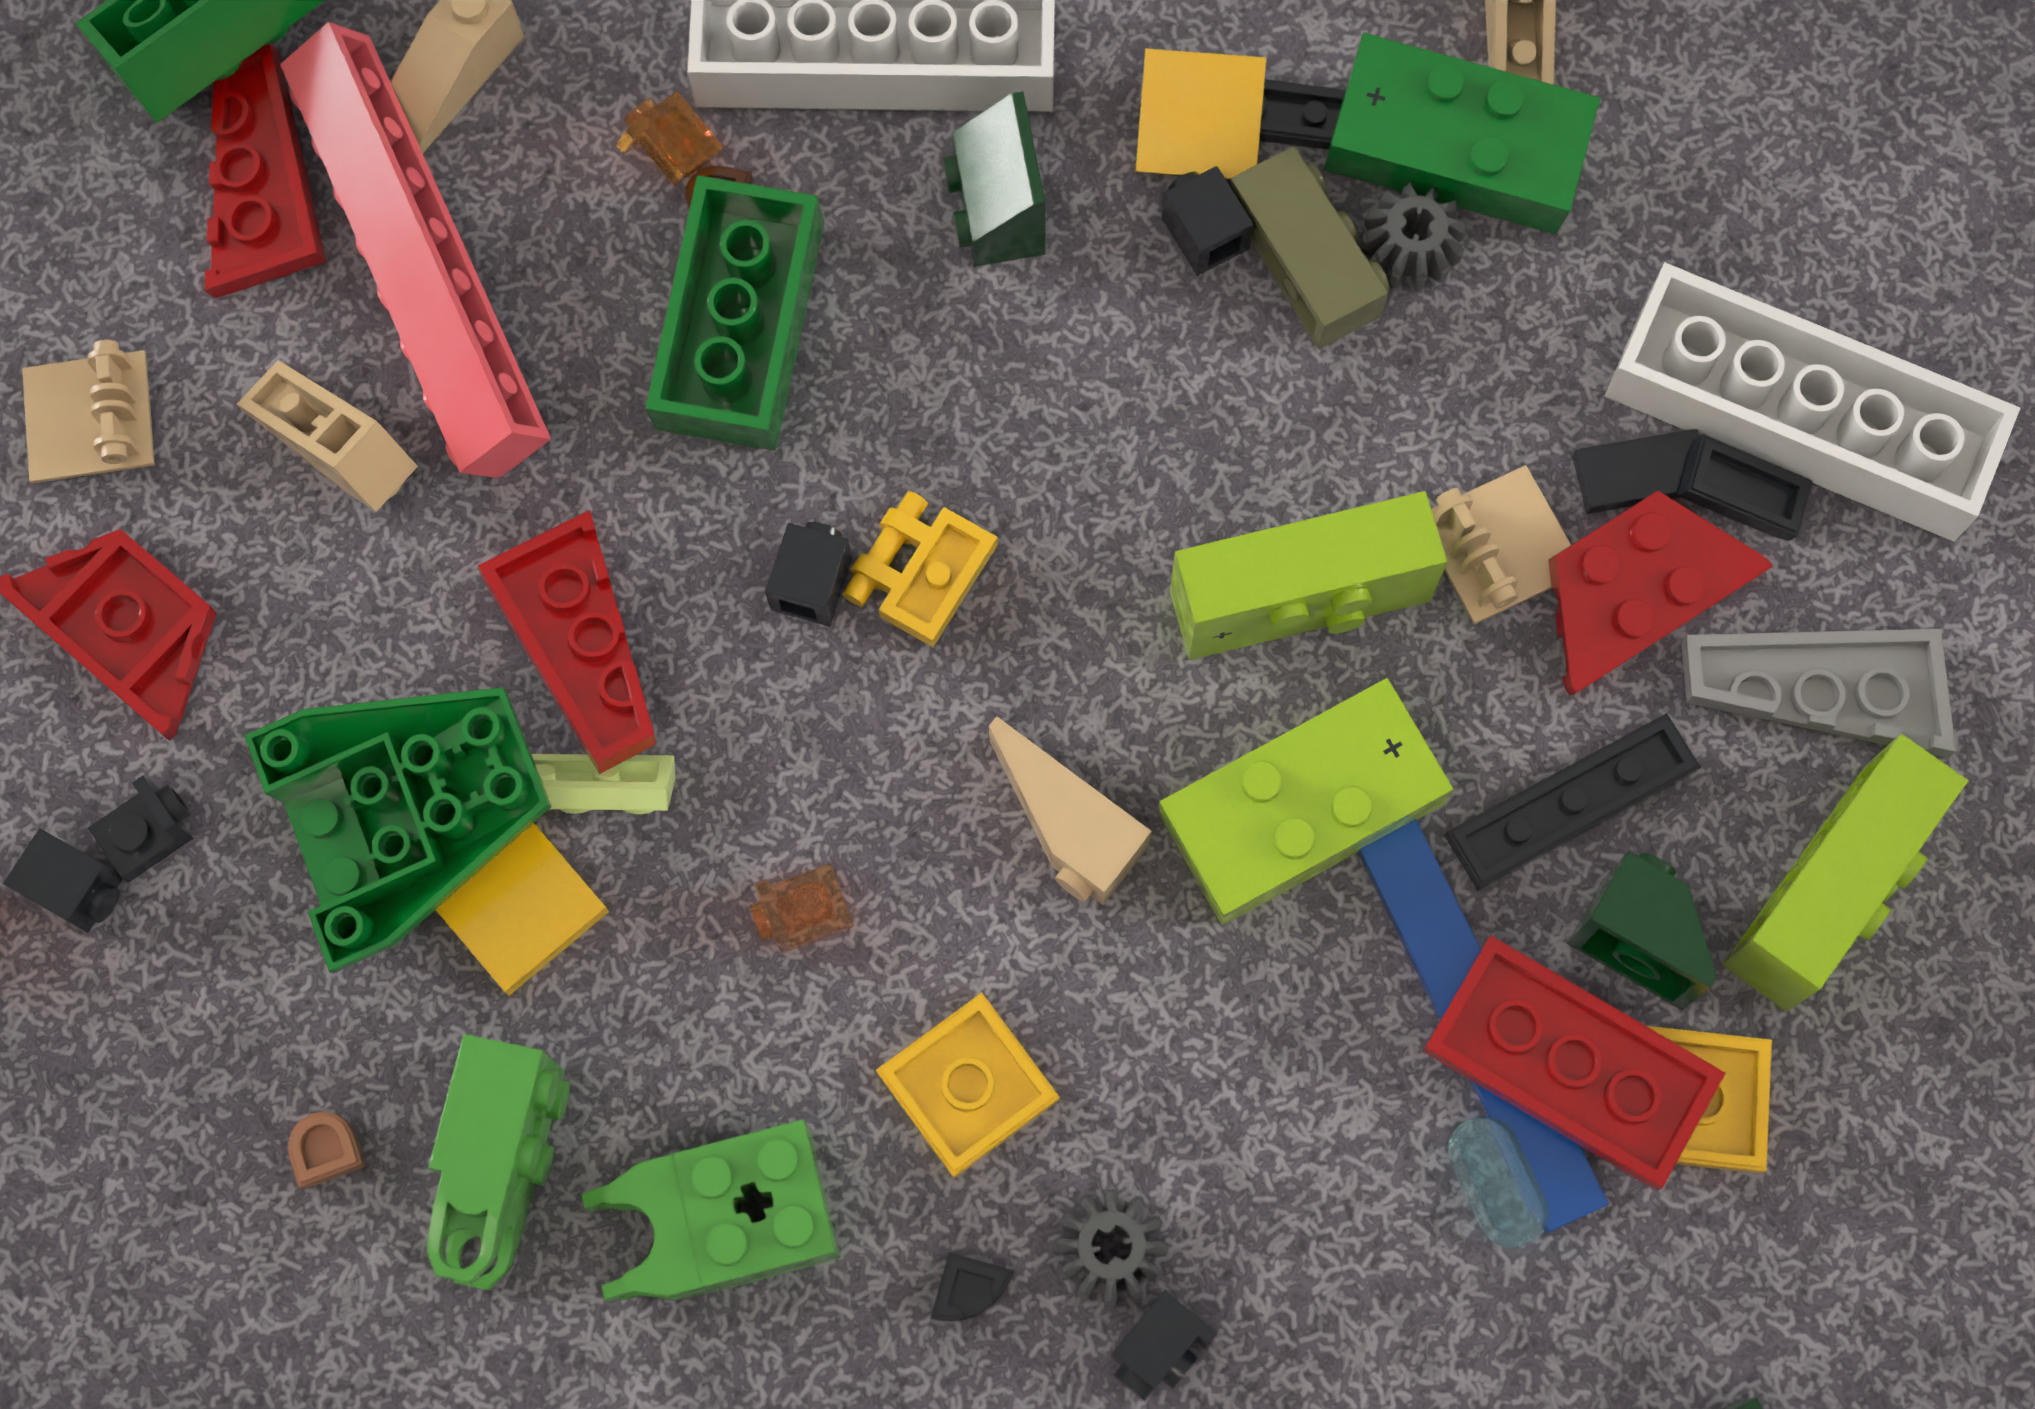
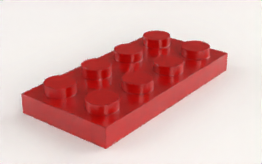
(1574, 1063)

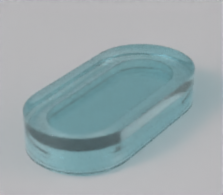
(1498, 1182)

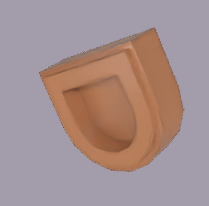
(323, 1149)

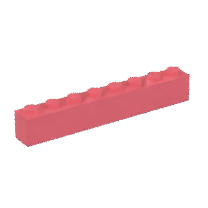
(414, 253)

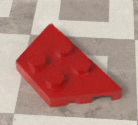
(1640, 583)
(121, 622)

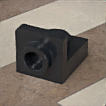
(143, 829)

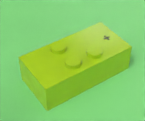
(1307, 575)
(1304, 801)
(1846, 874)

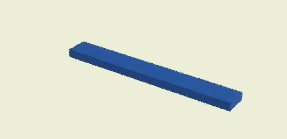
(1442, 955)

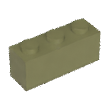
(1310, 247)

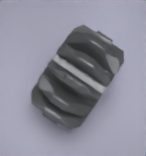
(1419, 216)
(1117, 1270)

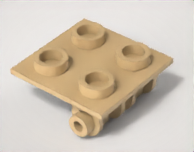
(88, 414)
(1498, 542)

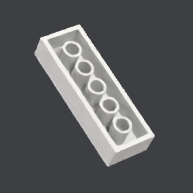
(871, 54)
(1813, 402)

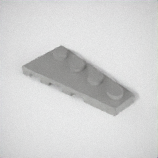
(1829, 682)

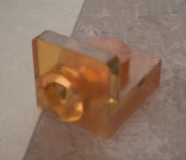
(670, 136)
(801, 909)

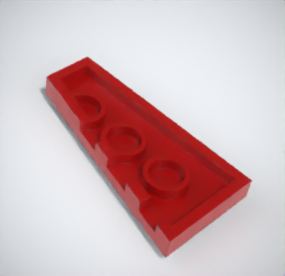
(261, 188)
(571, 629)

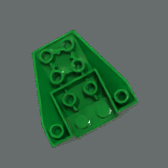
(397, 806)

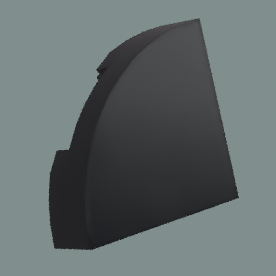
(968, 1288)

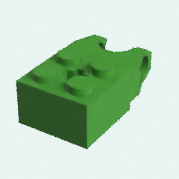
(491, 1154)
(698, 1219)

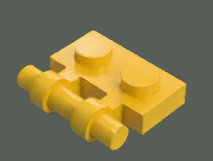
(936, 576)

